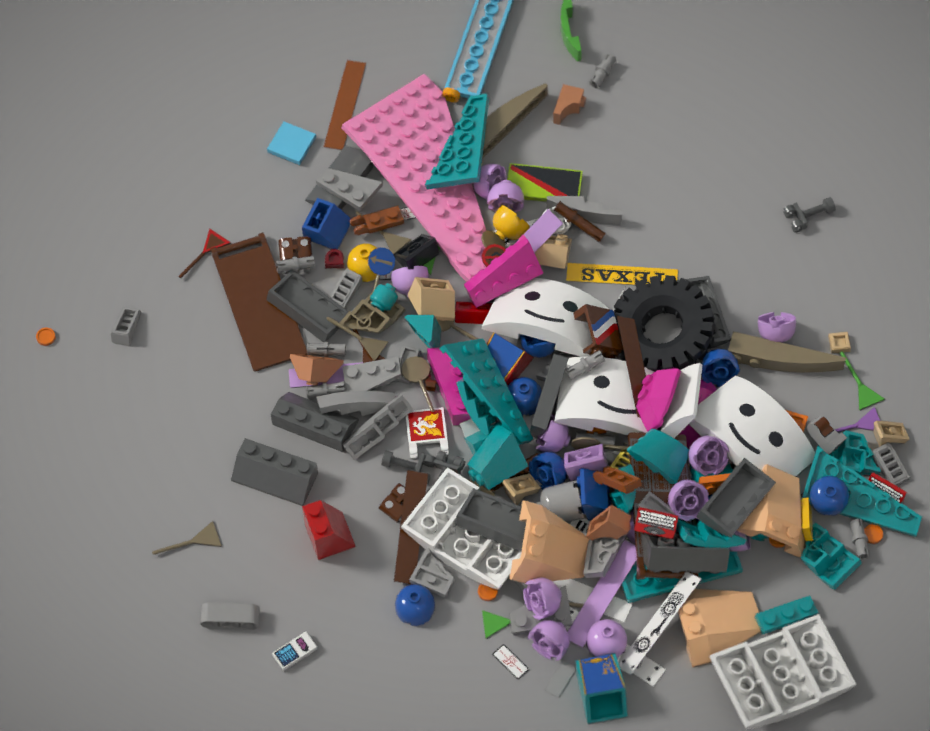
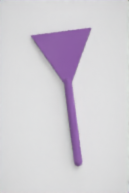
(865, 422)

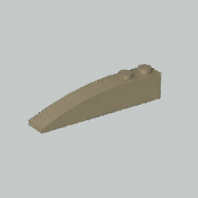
(510, 114)
(781, 356)

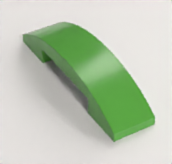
(571, 43)

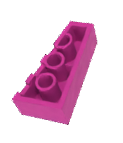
(504, 273)
(446, 379)

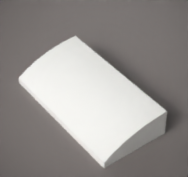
(684, 402)

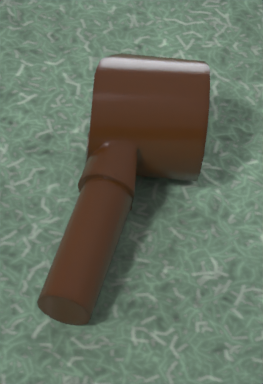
(430, 384)

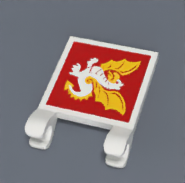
(426, 428)

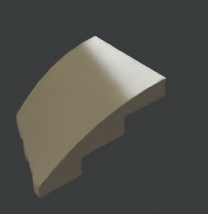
(371, 319)

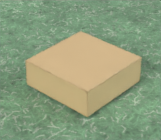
(839, 342)

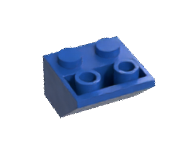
(326, 224)
(593, 496)

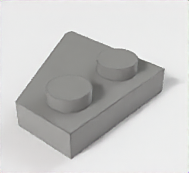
(432, 575)

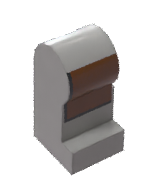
(825, 434)

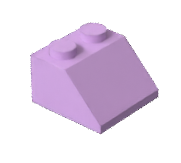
(588, 458)

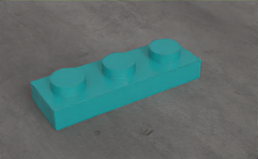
(786, 614)

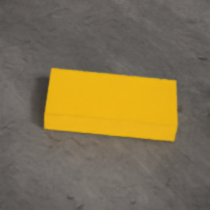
(806, 519)

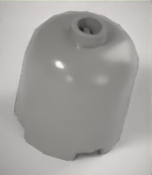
(563, 501)

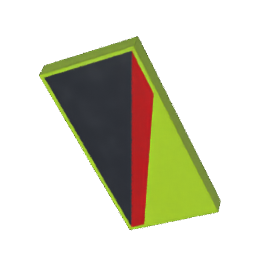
(540, 181)

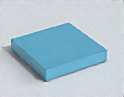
(291, 143)

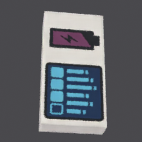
(294, 651)

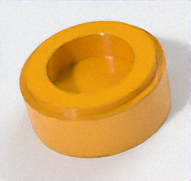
(451, 95)

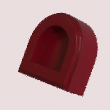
(334, 259)

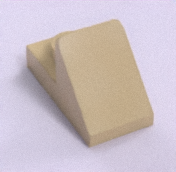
(890, 432)
(519, 487)

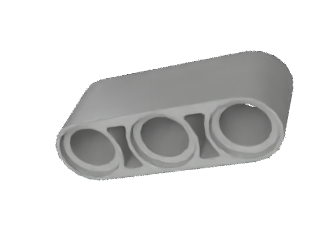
(230, 615)

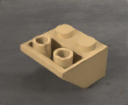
(554, 251)
(433, 298)

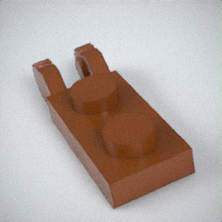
(377, 221)
(617, 479)

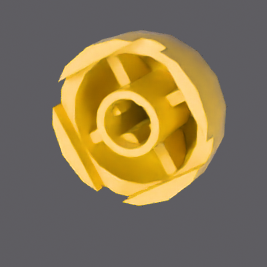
(508, 224)
(358, 261)

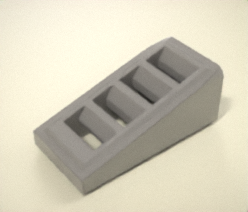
(350, 279)
(122, 336)
(895, 461)

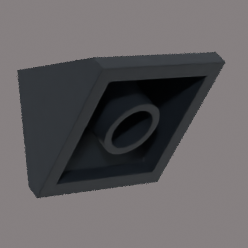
(417, 252)

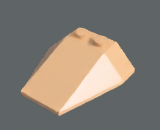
(779, 513)
(549, 547)
(717, 622)

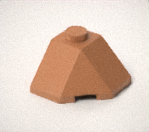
(314, 368)

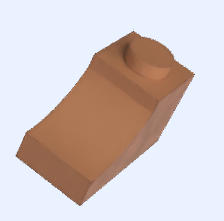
(569, 102)
(609, 523)

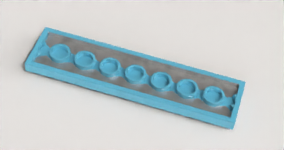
(478, 46)

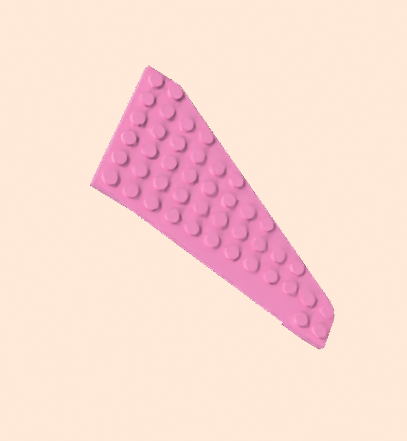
(404, 143)

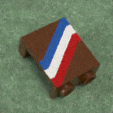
(602, 330)

